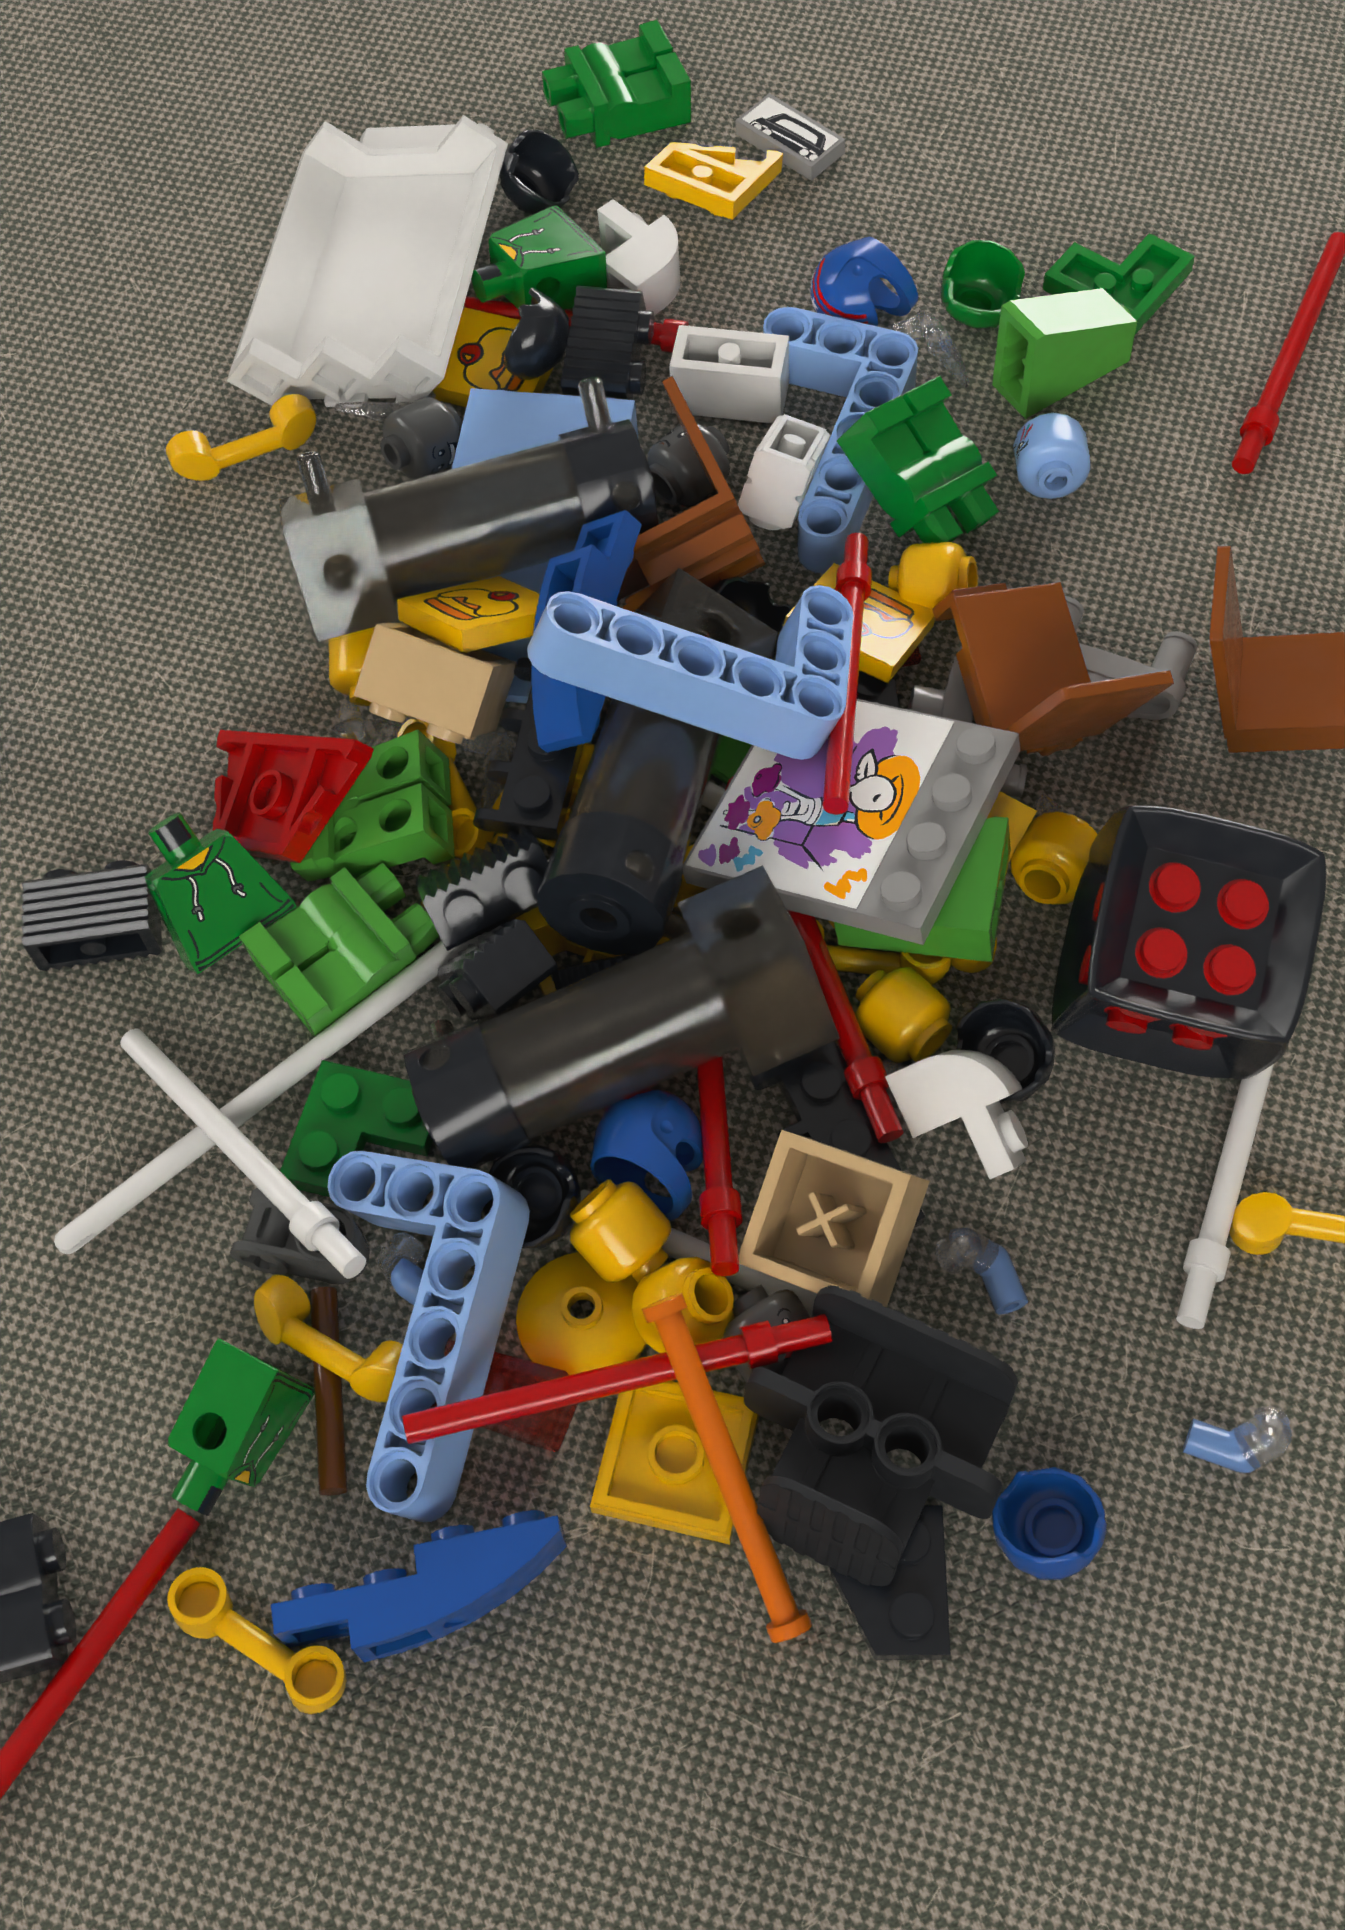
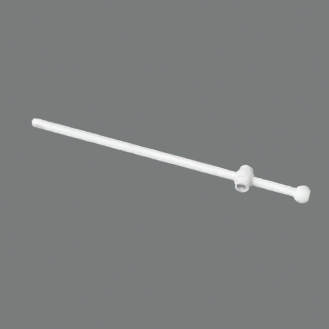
(256, 1097)

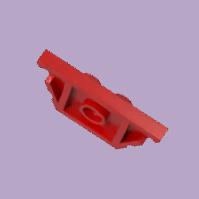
(283, 789)

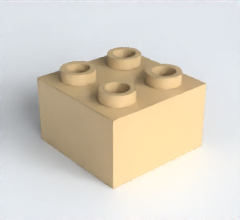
(433, 682)
(832, 1219)

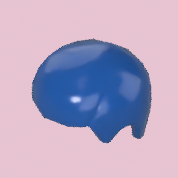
(1049, 1523)

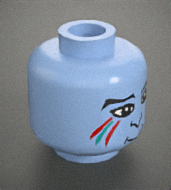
(1047, 452)

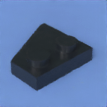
(912, 1612)

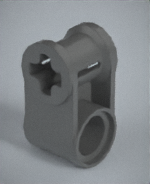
(275, 1250)

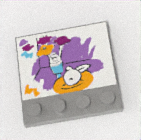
(895, 853)

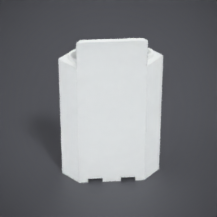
(370, 264)

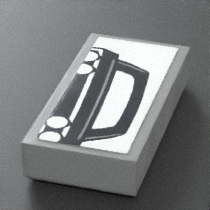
(781, 128)

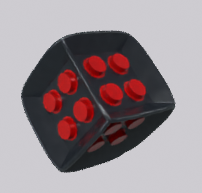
(1190, 943)

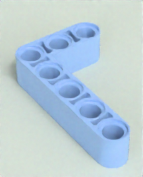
(868, 369)
(704, 682)
(438, 1311)

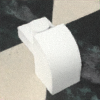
(640, 255)
(965, 1087)

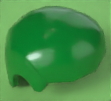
(979, 281)

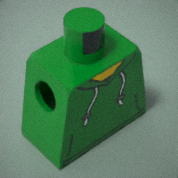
(544, 254)
(210, 892)
(234, 1423)

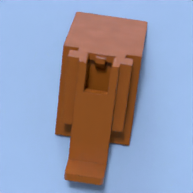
(704, 541)
(1029, 670)
(1274, 688)

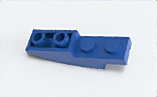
(596, 569)
(455, 1584)

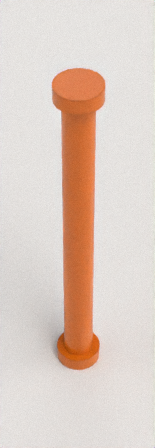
(785, 1617)

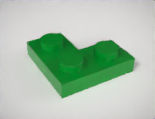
(1137, 283)
(343, 1114)

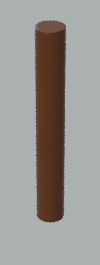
(328, 1399)

